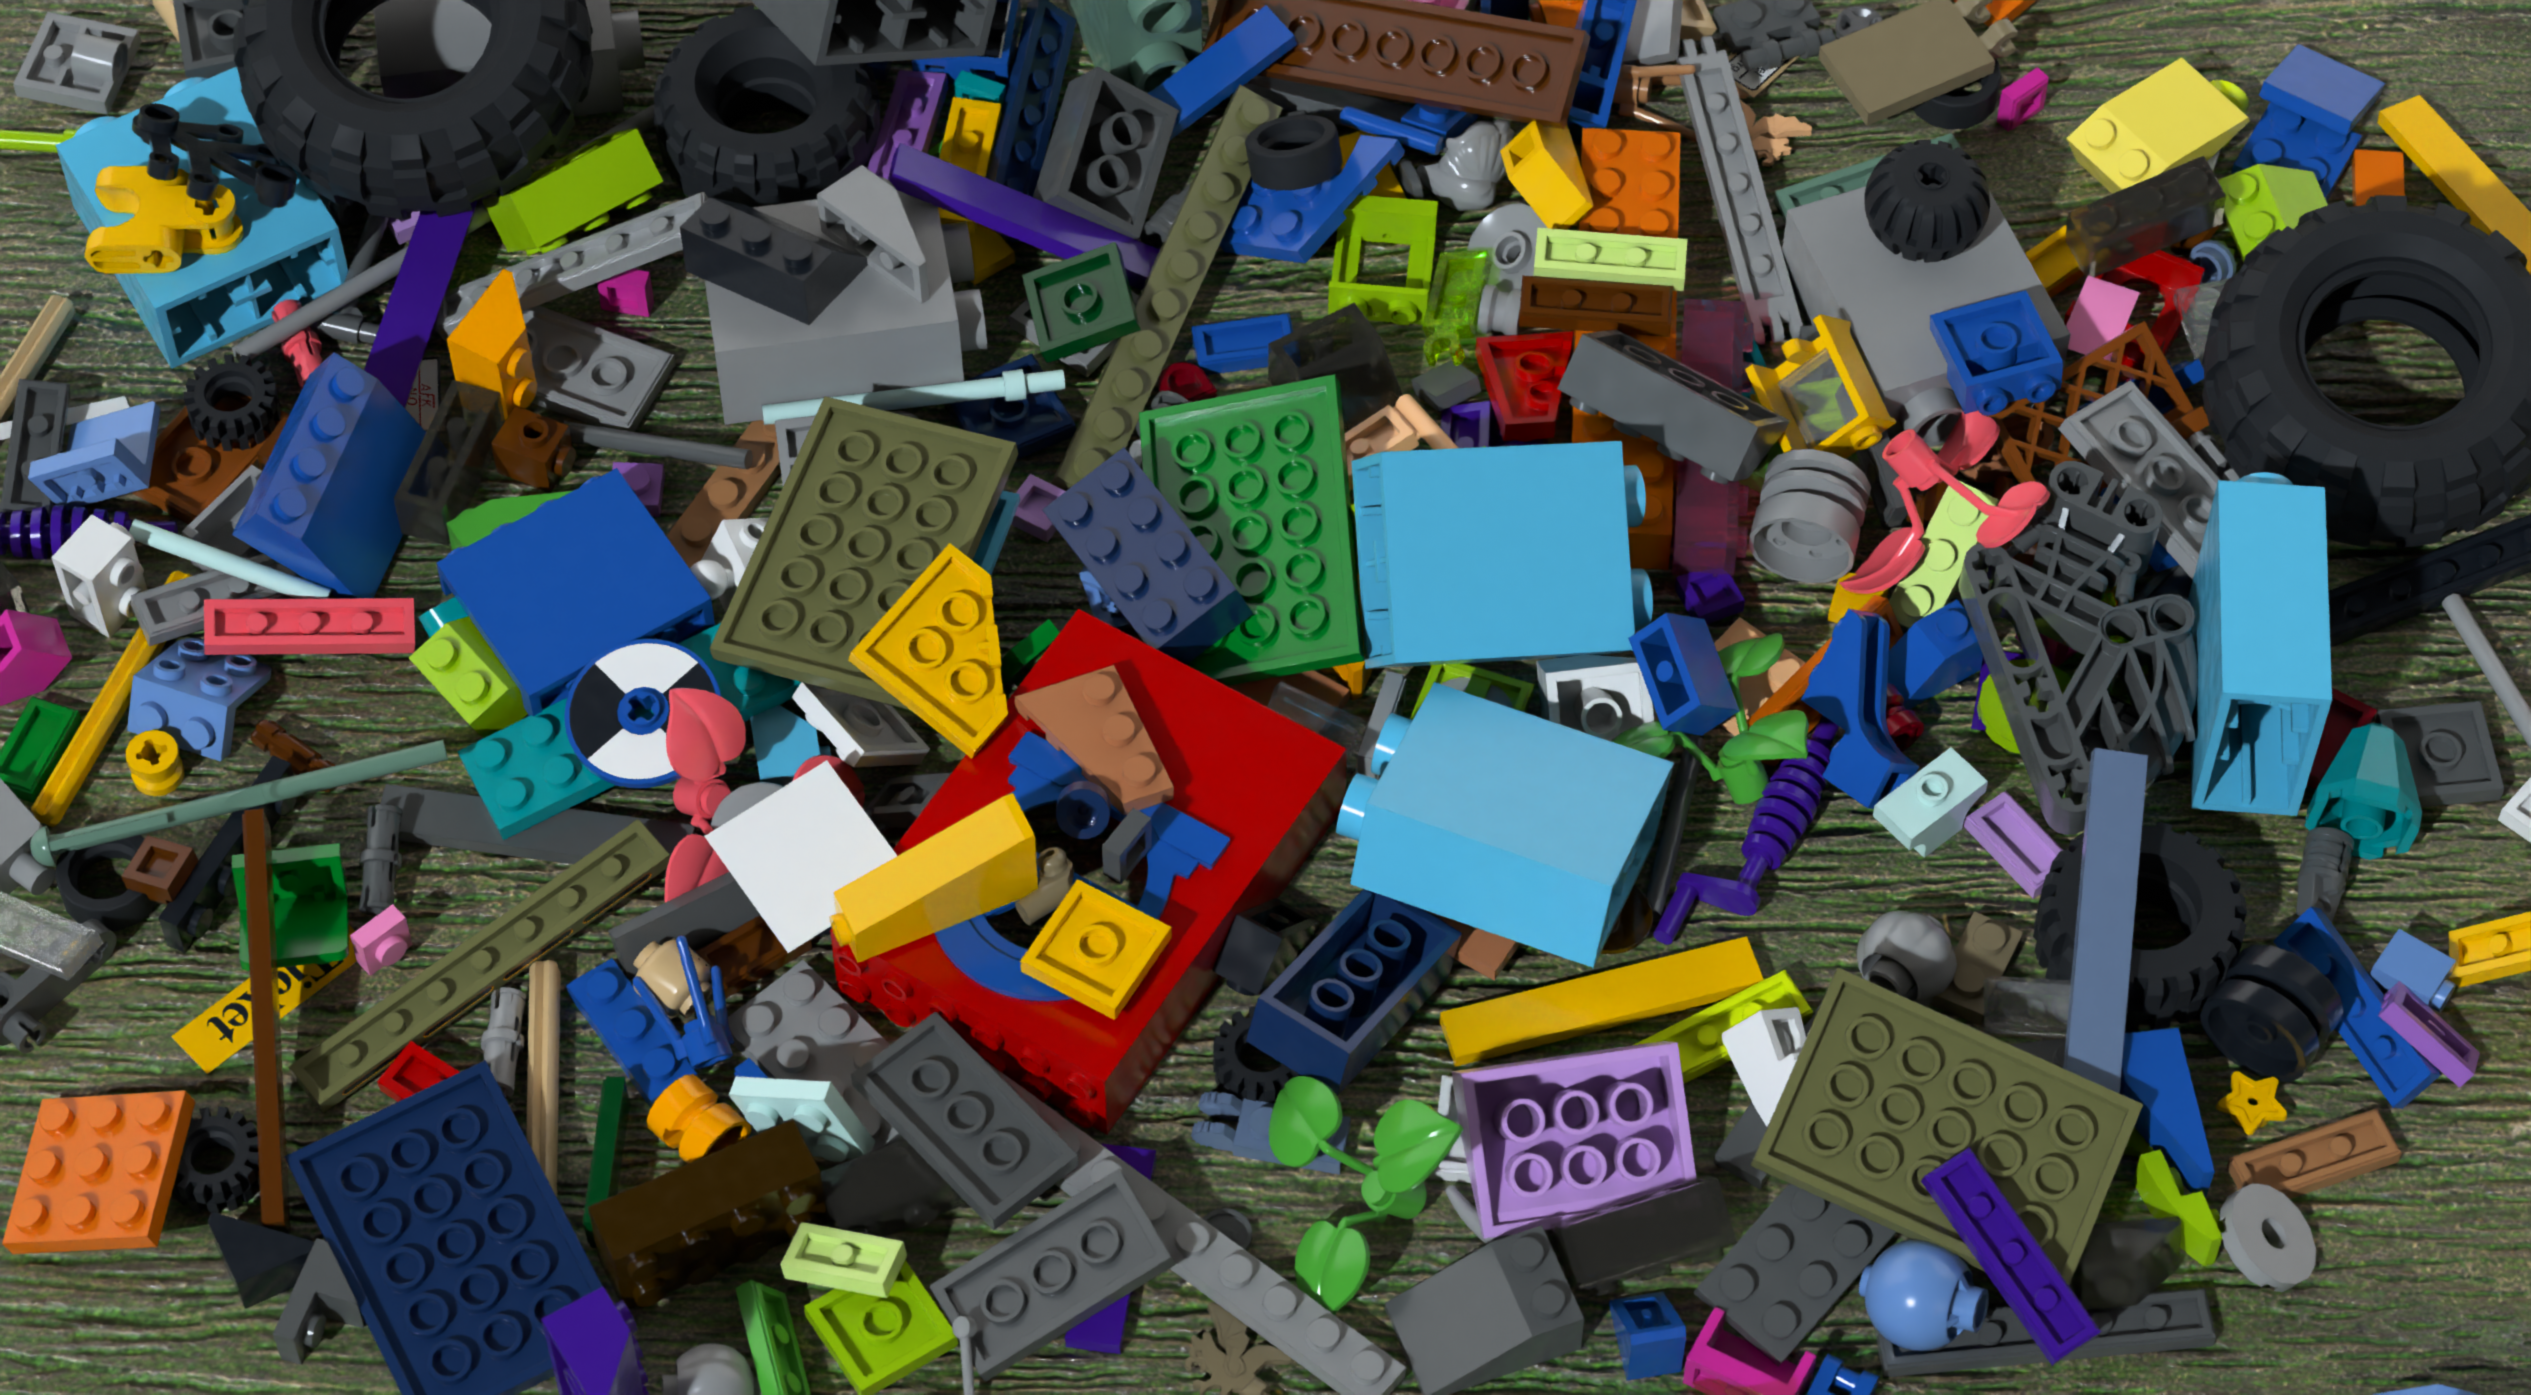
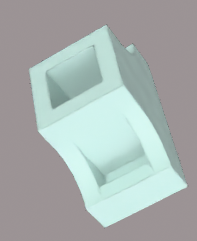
(1931, 803)

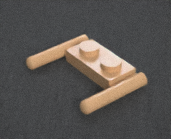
(1394, 430)

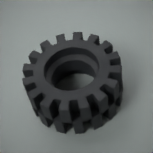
(227, 380)
(1234, 1075)
(233, 1181)

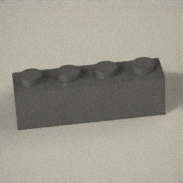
(1670, 405)

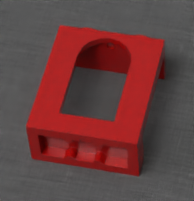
(2165, 274)

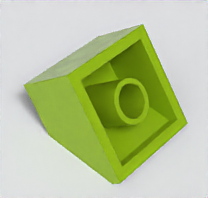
(2267, 200)
(470, 677)

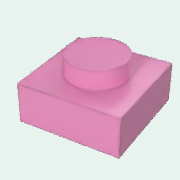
(381, 940)

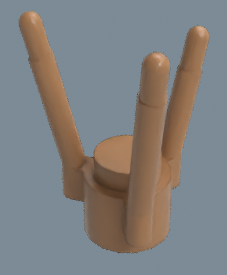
(1635, 86)

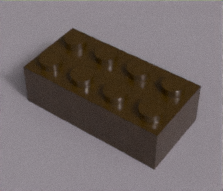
(708, 1215)

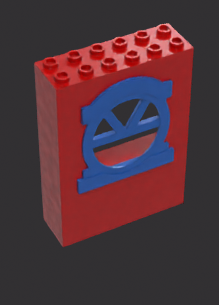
(1241, 824)

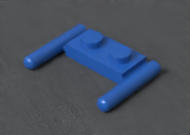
(1420, 128)

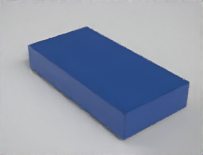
(1237, 343)

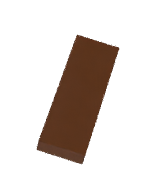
(1595, 306)

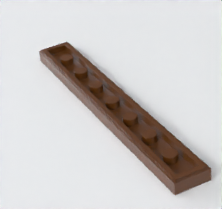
(266, 1021)

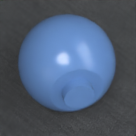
(1922, 1295)

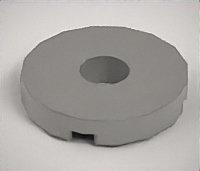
(2268, 1210)

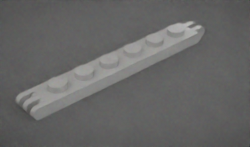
(1738, 192)

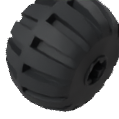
(1927, 201)

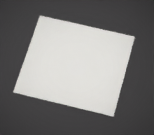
(799, 851)

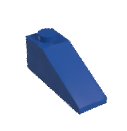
(1608, 27)
(2170, 1119)

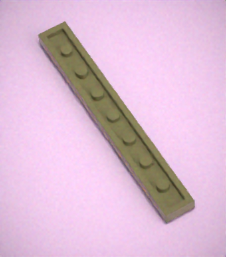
(480, 965)

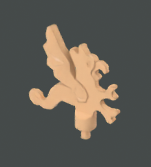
(1771, 133)

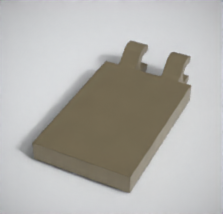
(1916, 56)

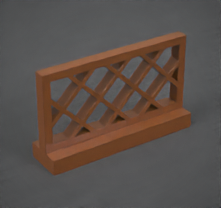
(2182, 416)

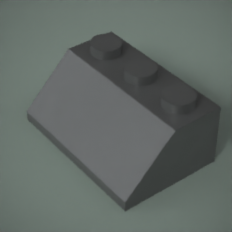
(1106, 152)

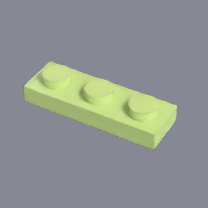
(1610, 257)
(1939, 569)

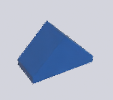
(1648, 1335)

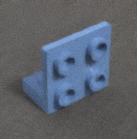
(102, 458)

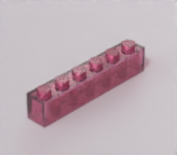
(1705, 510)

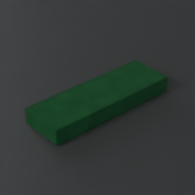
(607, 1147)

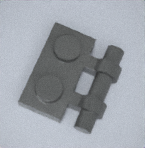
(1762, 23)

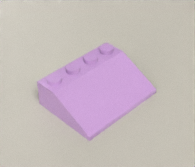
(1572, 1133)

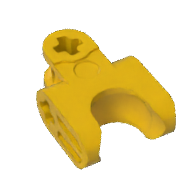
(162, 225)

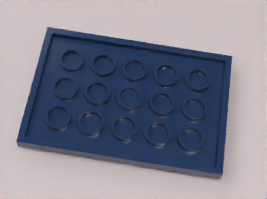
(447, 1237)

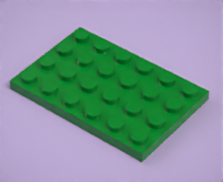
(1271, 505)

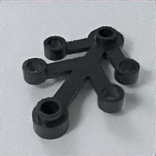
(160, 127)

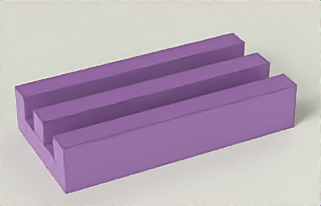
(2429, 1034)

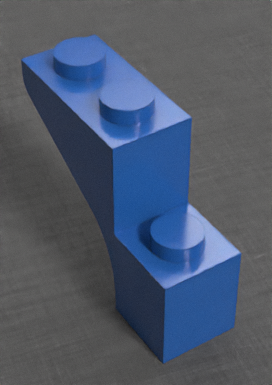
(1852, 693)

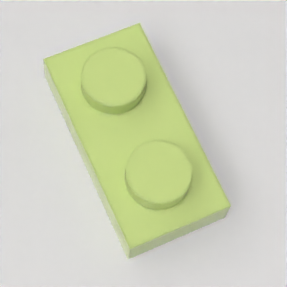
(843, 1259)

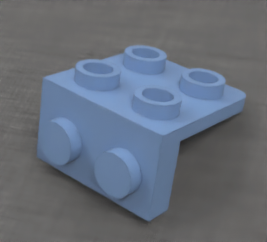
(194, 696)

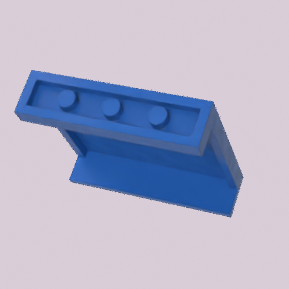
(574, 585)

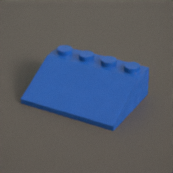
(333, 482)

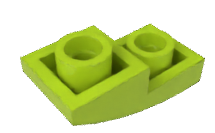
(2164, 1197)

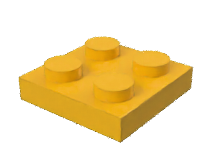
(1096, 949)

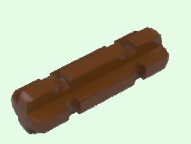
(273, 738)

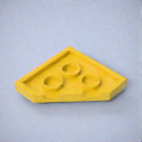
(942, 652)

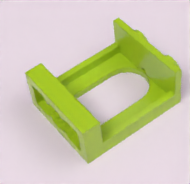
(1385, 221)

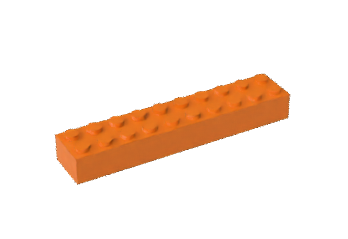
(1635, 193)

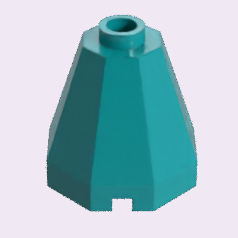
(2369, 793)

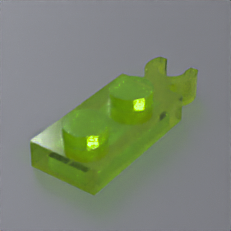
(1454, 303)

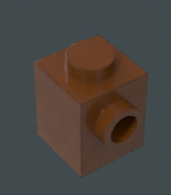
(533, 449)

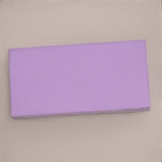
(2014, 841)

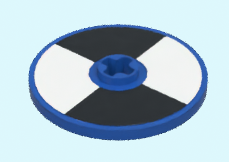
(603, 703)

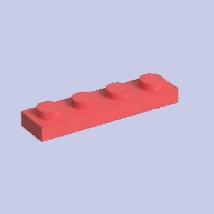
(309, 626)

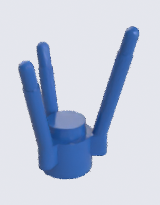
(706, 1039)

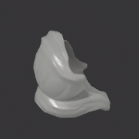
(1470, 167)

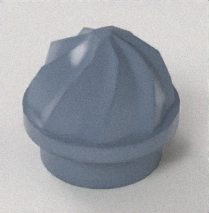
(2215, 258)

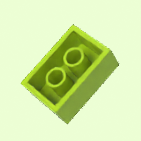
(575, 193)

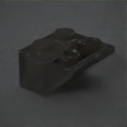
(1342, 346)

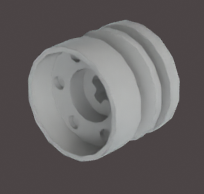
(1809, 516)

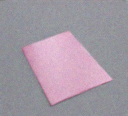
(2099, 315)

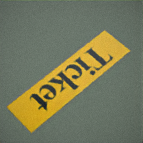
(228, 1023)

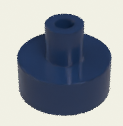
(1083, 810)

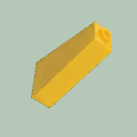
(939, 882)

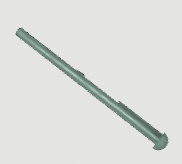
(46, 846)

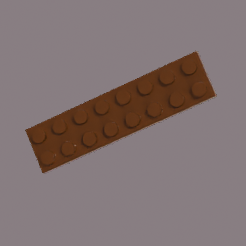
(1424, 55)

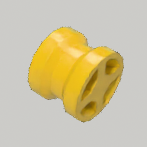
(155, 776)

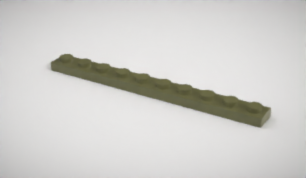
(1168, 291)

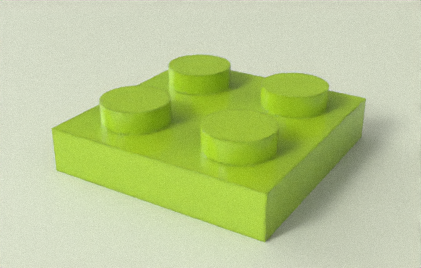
(881, 1337)

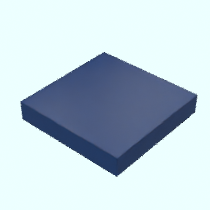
(2321, 89)

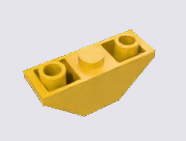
(1548, 174)

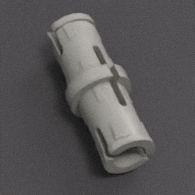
(503, 1037)

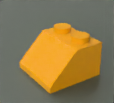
(493, 346)

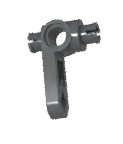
(39, 992)

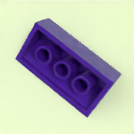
(595, 1347)

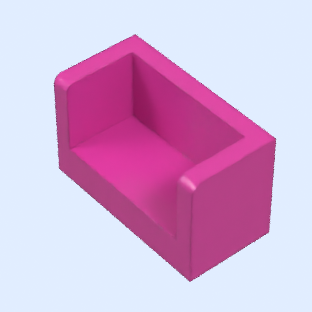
(1732, 1366)

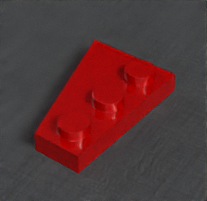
(1524, 381)

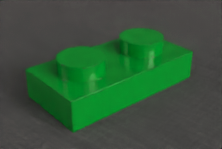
(1026, 653)

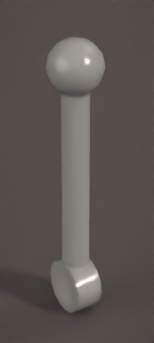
(965, 1329)

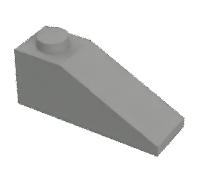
(869, 219)

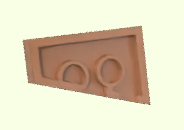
(1103, 735)

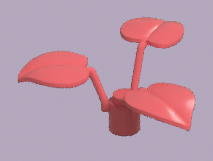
(1922, 468)
(699, 739)

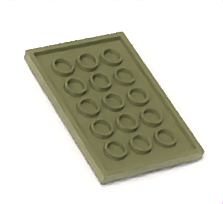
(851, 535)
(1903, 1089)

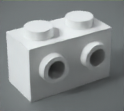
(99, 574)

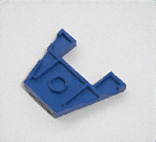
(1298, 222)

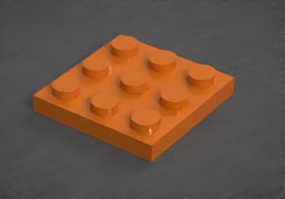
(99, 1172)

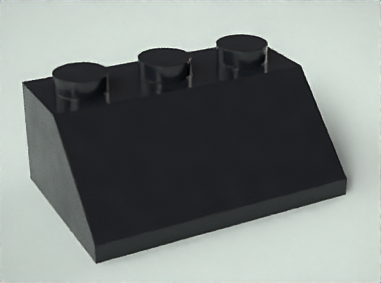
(766, 259)

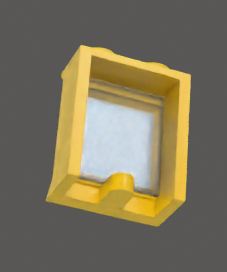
(1823, 393)

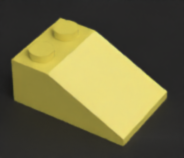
(2155, 127)

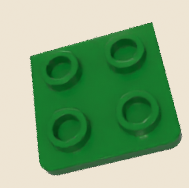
(307, 905)

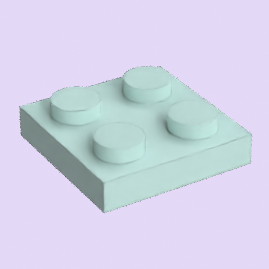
(817, 1108)

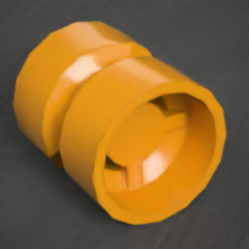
(692, 1121)

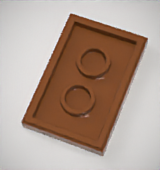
(189, 472)

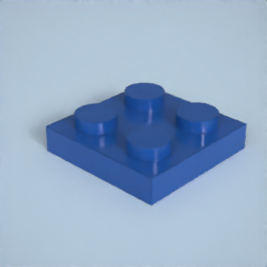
(2300, 144)

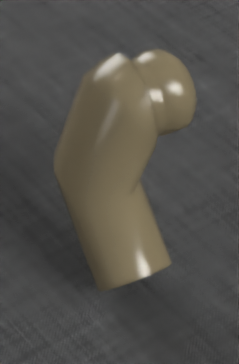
(1053, 885)

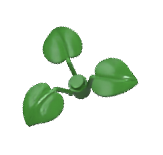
(1740, 763)
(1410, 1147)

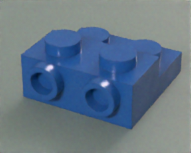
(1997, 353)

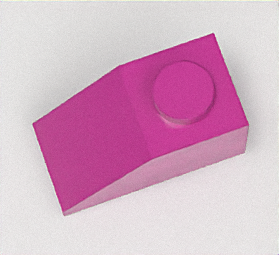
(30, 654)

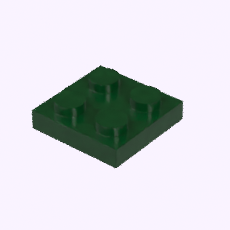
(1081, 302)

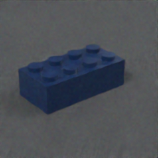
(1147, 559)
(1353, 988)

